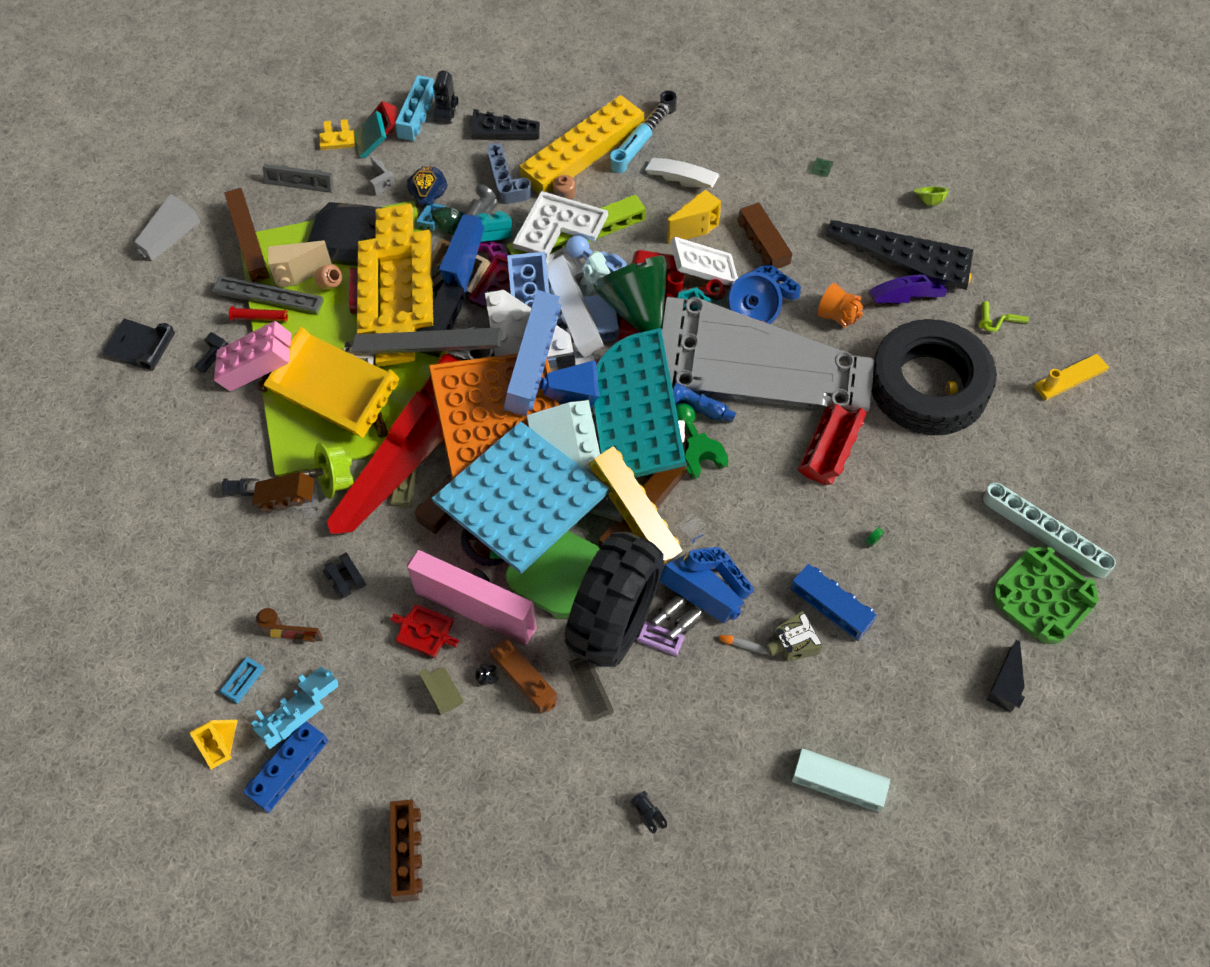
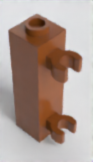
(524, 676)

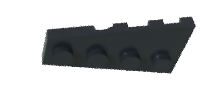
(496, 127)

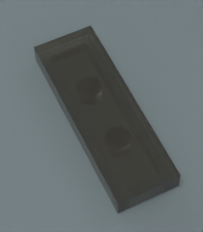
(591, 688)

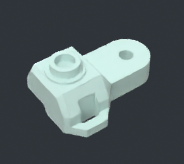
(593, 270)

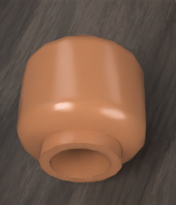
(564, 187)
(328, 277)

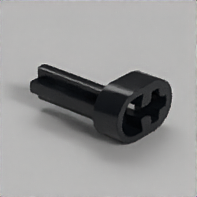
(215, 343)

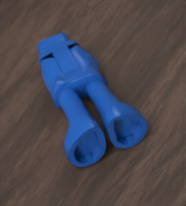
(702, 404)

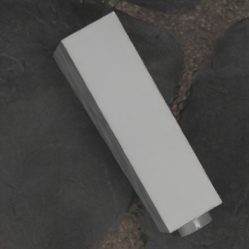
(166, 227)

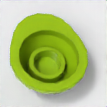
(932, 194)

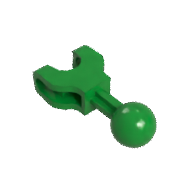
(699, 446)

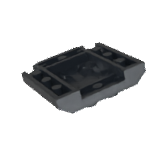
(342, 228)

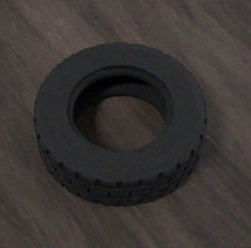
(940, 341)

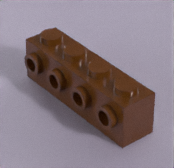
(404, 851)

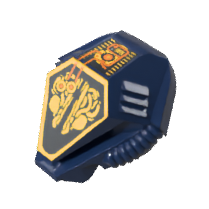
(427, 185)

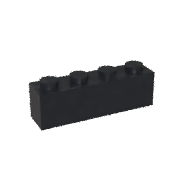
(446, 308)

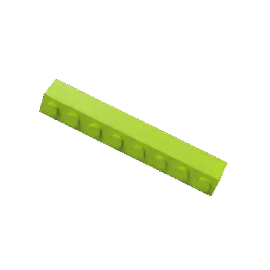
(620, 215)

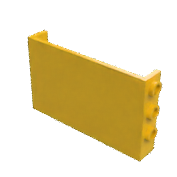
(332, 383)

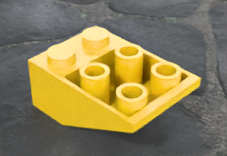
(695, 218)

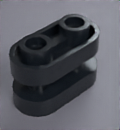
(342, 587)

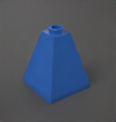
(572, 384)

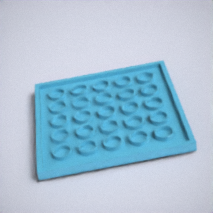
(520, 496)

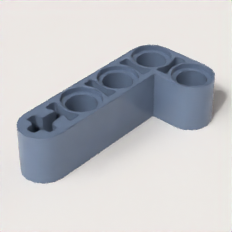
(508, 190)

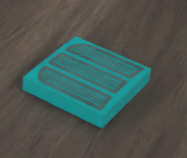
(370, 135)

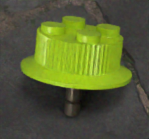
(331, 469)

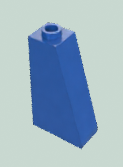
(462, 252)
(702, 589)

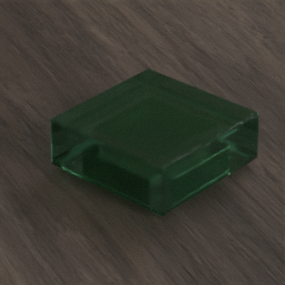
(822, 167)

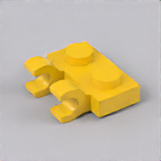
(337, 140)

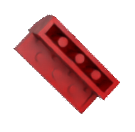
(831, 444)

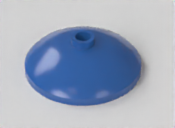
(763, 292)

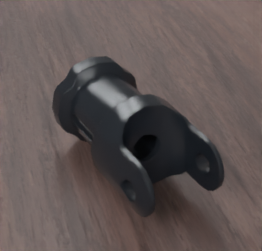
(237, 486)
(648, 812)

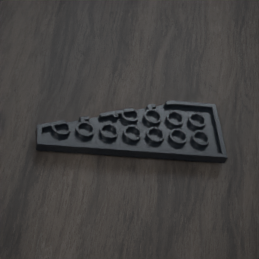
(938, 261)

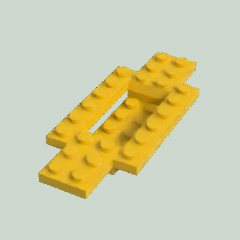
(404, 279)

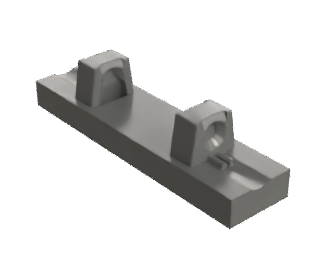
(298, 178)

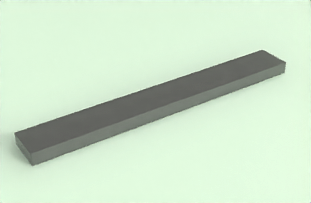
(427, 341)

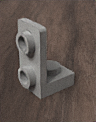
(384, 181)

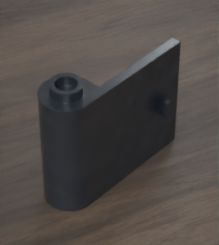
(139, 343)

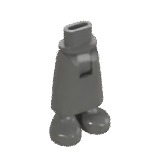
(485, 204)

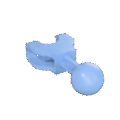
(578, 248)

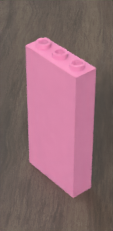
(472, 597)

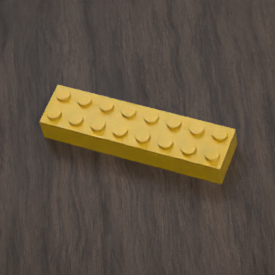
(582, 144)

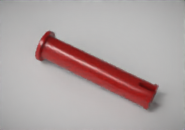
(257, 314)

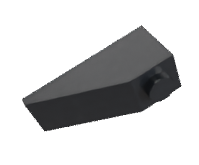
(1010, 681)

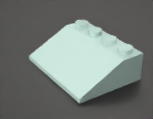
(569, 430)

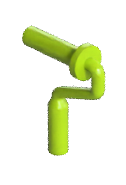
(986, 323)

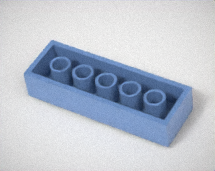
(532, 353)

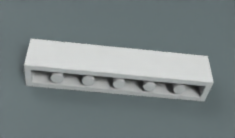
(574, 308)

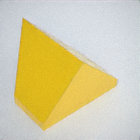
(215, 740)

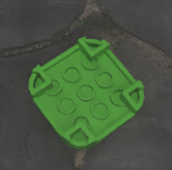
(555, 575)
(1045, 595)

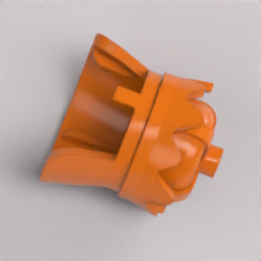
(840, 306)

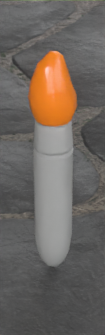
(729, 640)

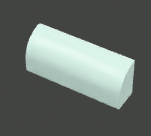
(841, 780)

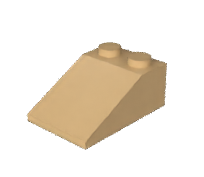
(296, 262)

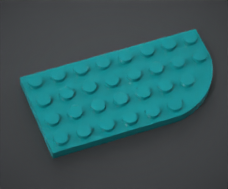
(638, 405)

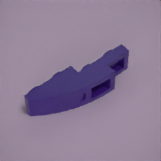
(903, 288)

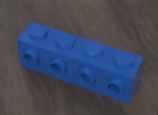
(833, 602)
(285, 766)

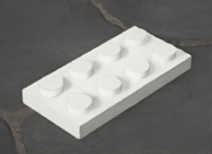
(703, 261)

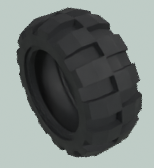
(614, 599)

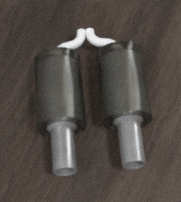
(685, 622)

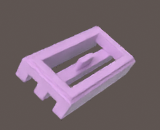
(656, 645)

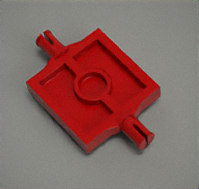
(424, 631)

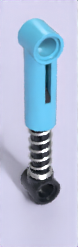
(625, 153)

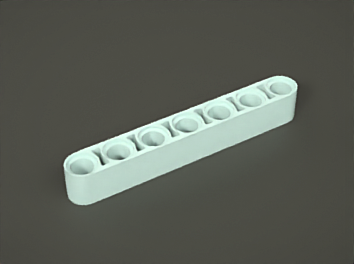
(1058, 531)

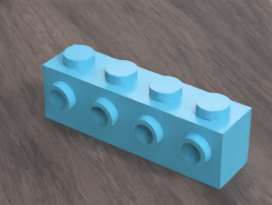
(415, 108)

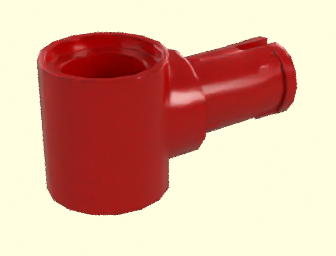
(706, 289)

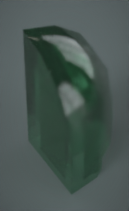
(447, 218)

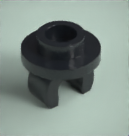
(483, 674)

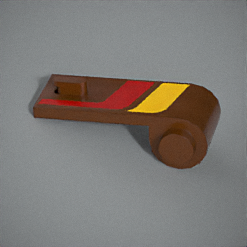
(272, 627)

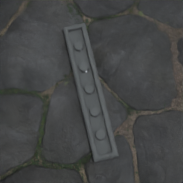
(268, 295)

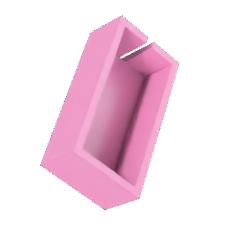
(252, 356)

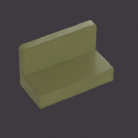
(441, 689)

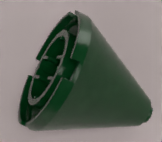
(637, 293)

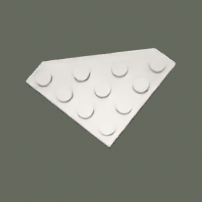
(512, 318)

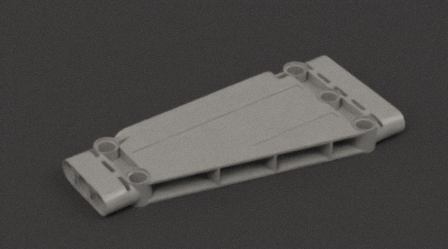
(759, 361)

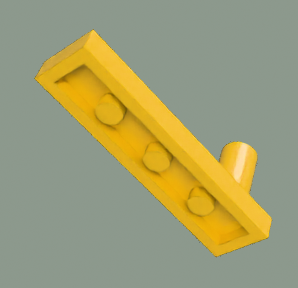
(1061, 381)

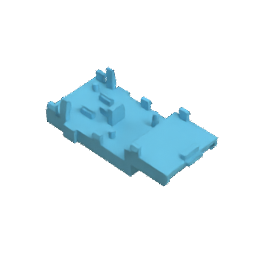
(297, 710)

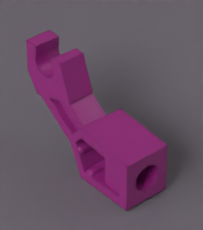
(492, 249)

